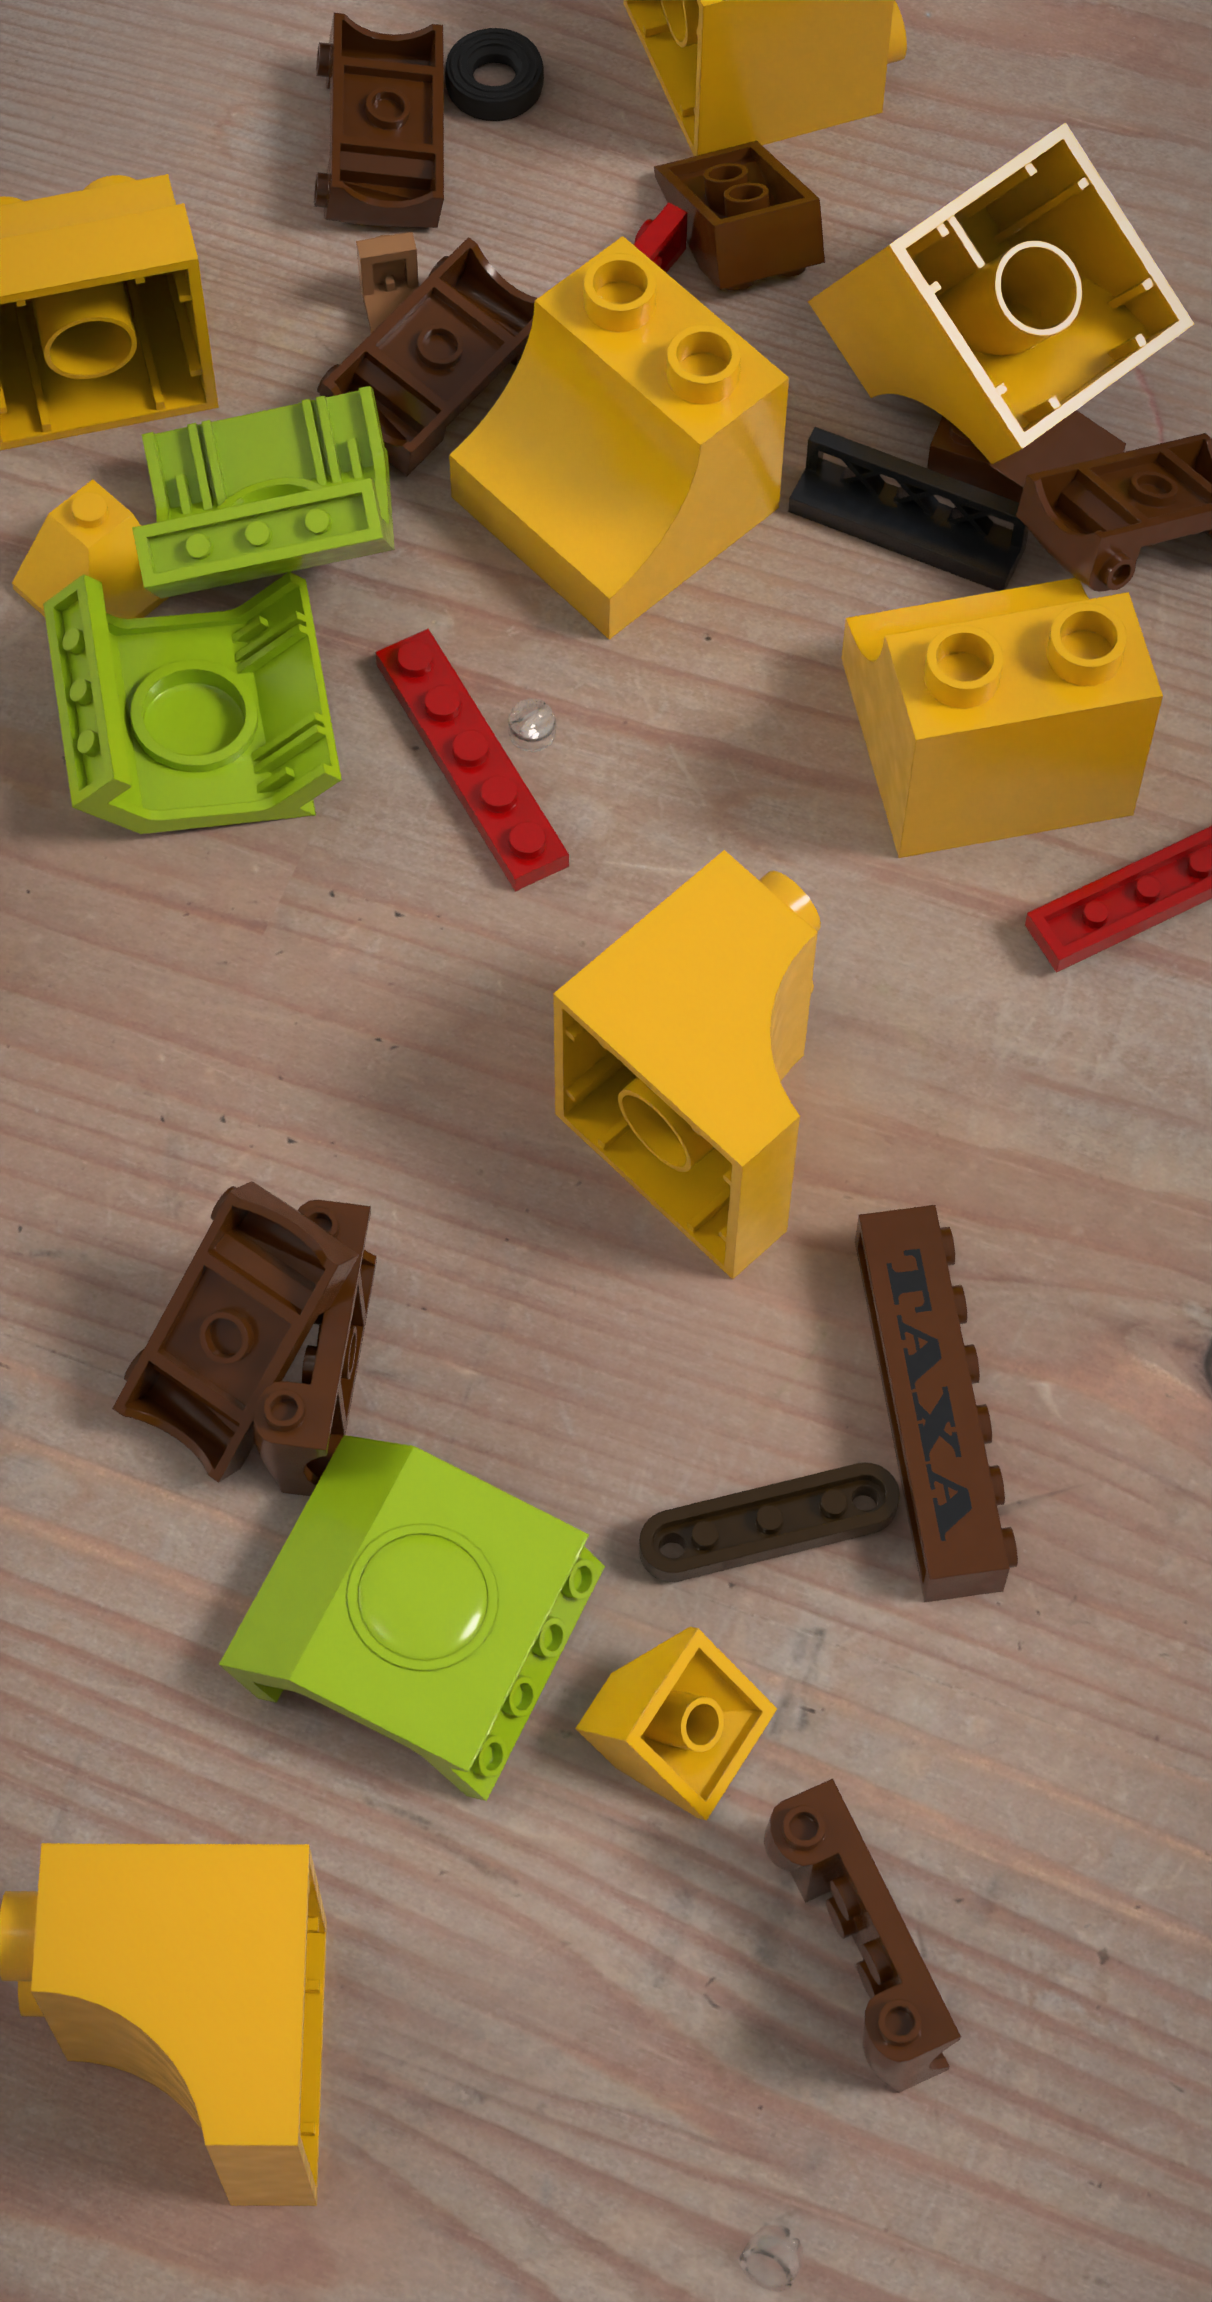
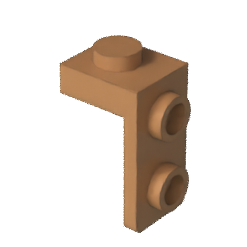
(386, 273)

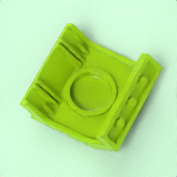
(266, 494)
(192, 711)
(418, 1607)

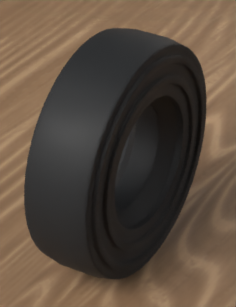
(494, 46)

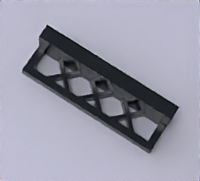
(909, 516)

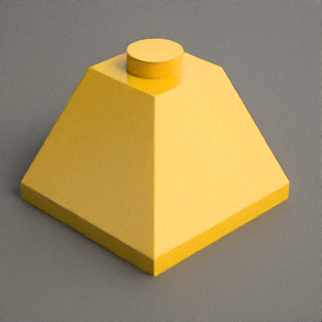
(88, 537)
(679, 1721)

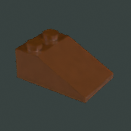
(744, 215)
(1066, 443)

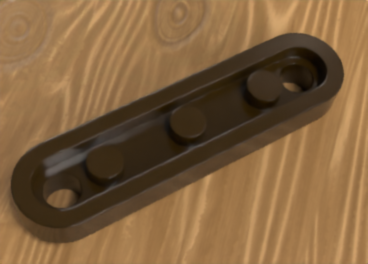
(768, 1522)

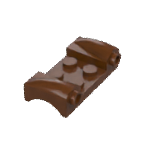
(383, 126)
(437, 352)
(1109, 507)
(234, 1325)
(304, 1422)
(825, 1853)

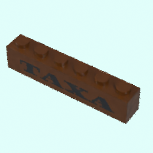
(932, 1404)

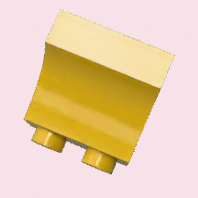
(768, 65)
(1007, 301)
(100, 312)
(625, 440)
(1003, 712)
(681, 1054)
(194, 1978)

